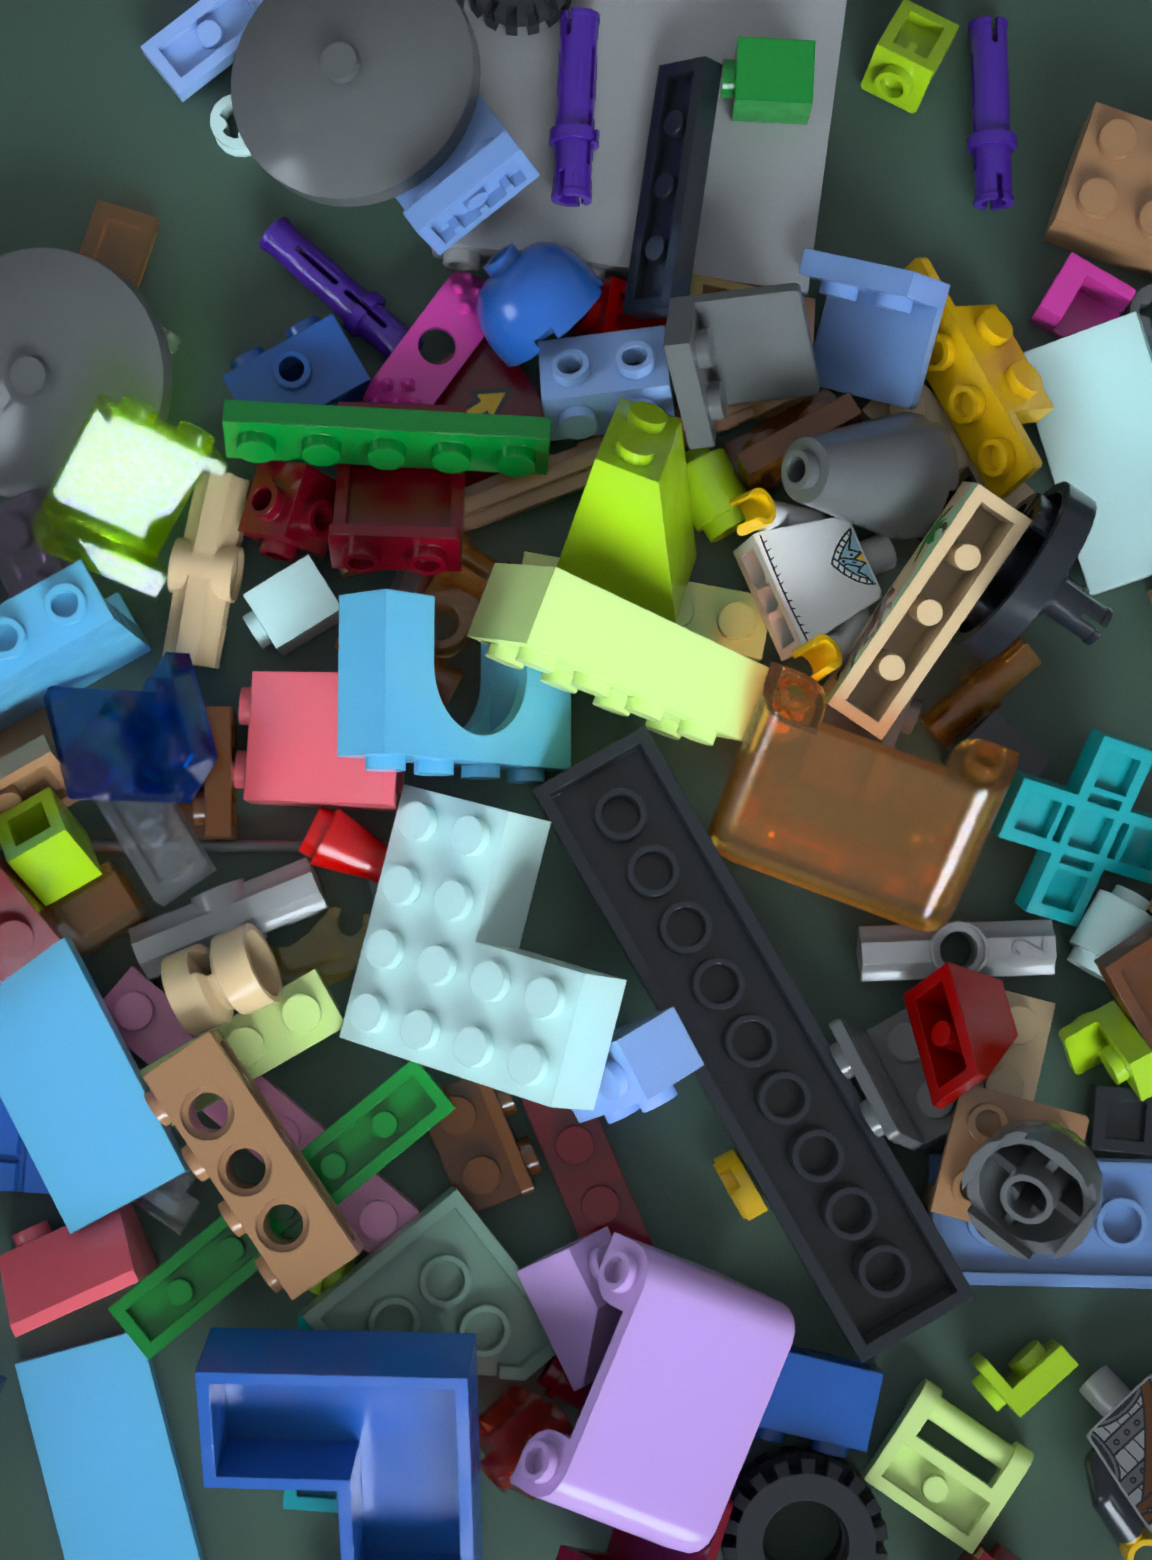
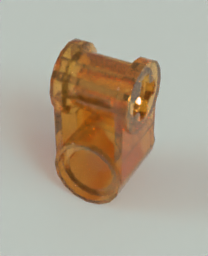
(460, 595)

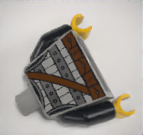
(1121, 1458)

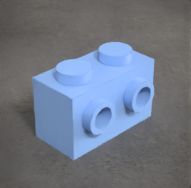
(603, 370)
(643, 1066)

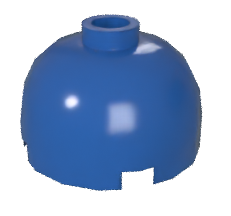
(533, 296)

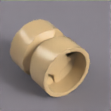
(213, 982)

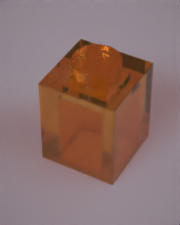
(99, 910)

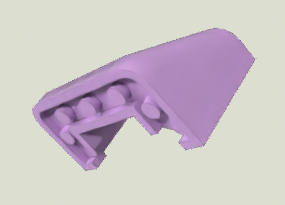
(668, 1401)

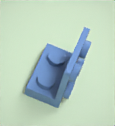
(470, 184)
(874, 327)

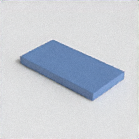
(1112, 1255)

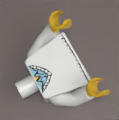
(809, 577)

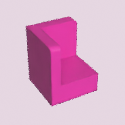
(1081, 299)

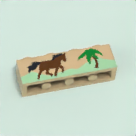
(924, 607)

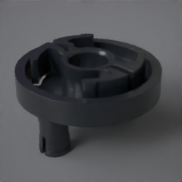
(1037, 578)

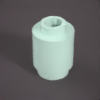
(1106, 924)

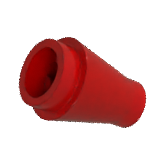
(343, 845)

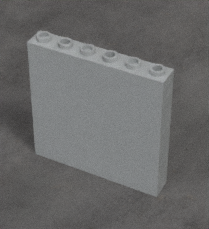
(759, 177)

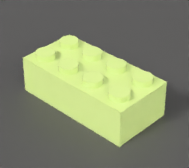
(616, 653)

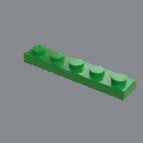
(386, 437)

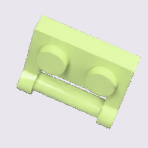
(935, 1484)

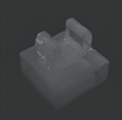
(172, 1202)

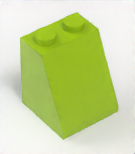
(636, 513)

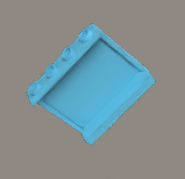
(61, 638)

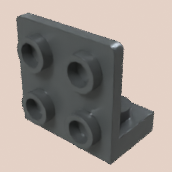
(735, 352)
(892, 1080)

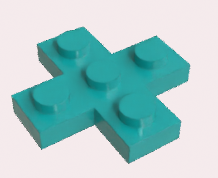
(1080, 826)

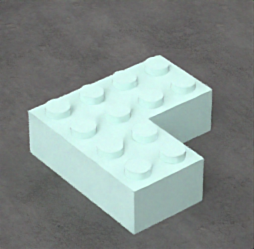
(446, 966)

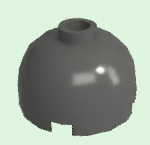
(1034, 1189)

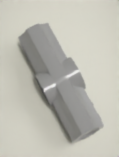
(264, 901)
(996, 949)

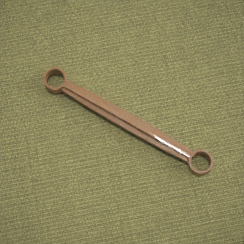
(569, 471)

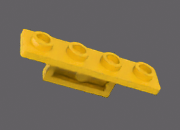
(986, 389)

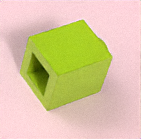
(47, 847)

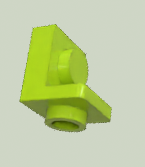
(908, 55)
(1109, 1039)
(1034, 1374)

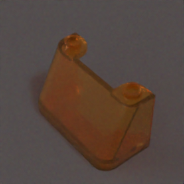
(856, 812)

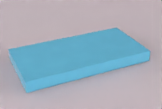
(78, 1091)
(108, 1453)

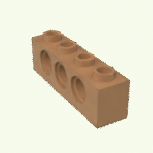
(326, 1236)

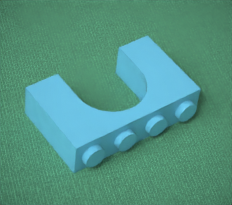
(396, 715)

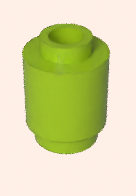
(711, 486)

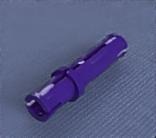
(576, 97)
(991, 136)
(362, 311)

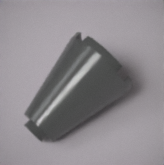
(876, 473)

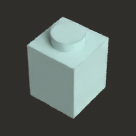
(291, 607)

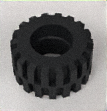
(804, 1477)

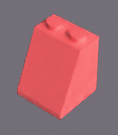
(294, 748)

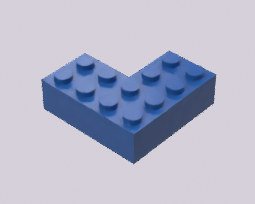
(357, 1415)

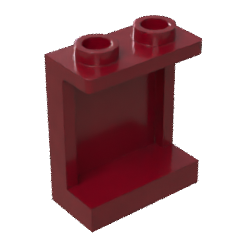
(398, 515)

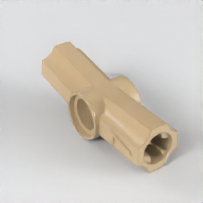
(207, 569)

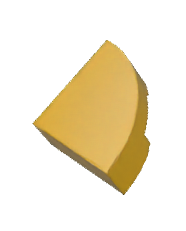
(739, 1185)

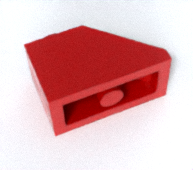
(959, 1029)

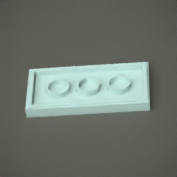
(1103, 441)

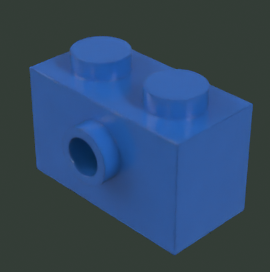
(306, 368)

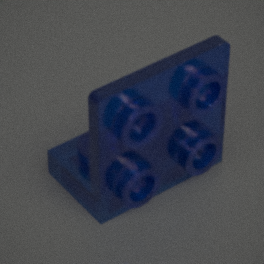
(134, 742)

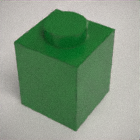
(770, 80)

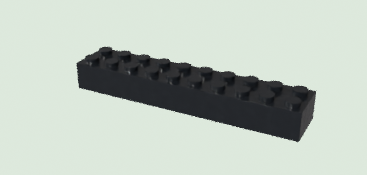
(759, 1044)

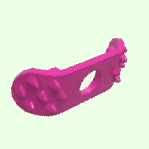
(406, 374)

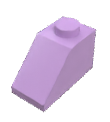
(571, 1306)

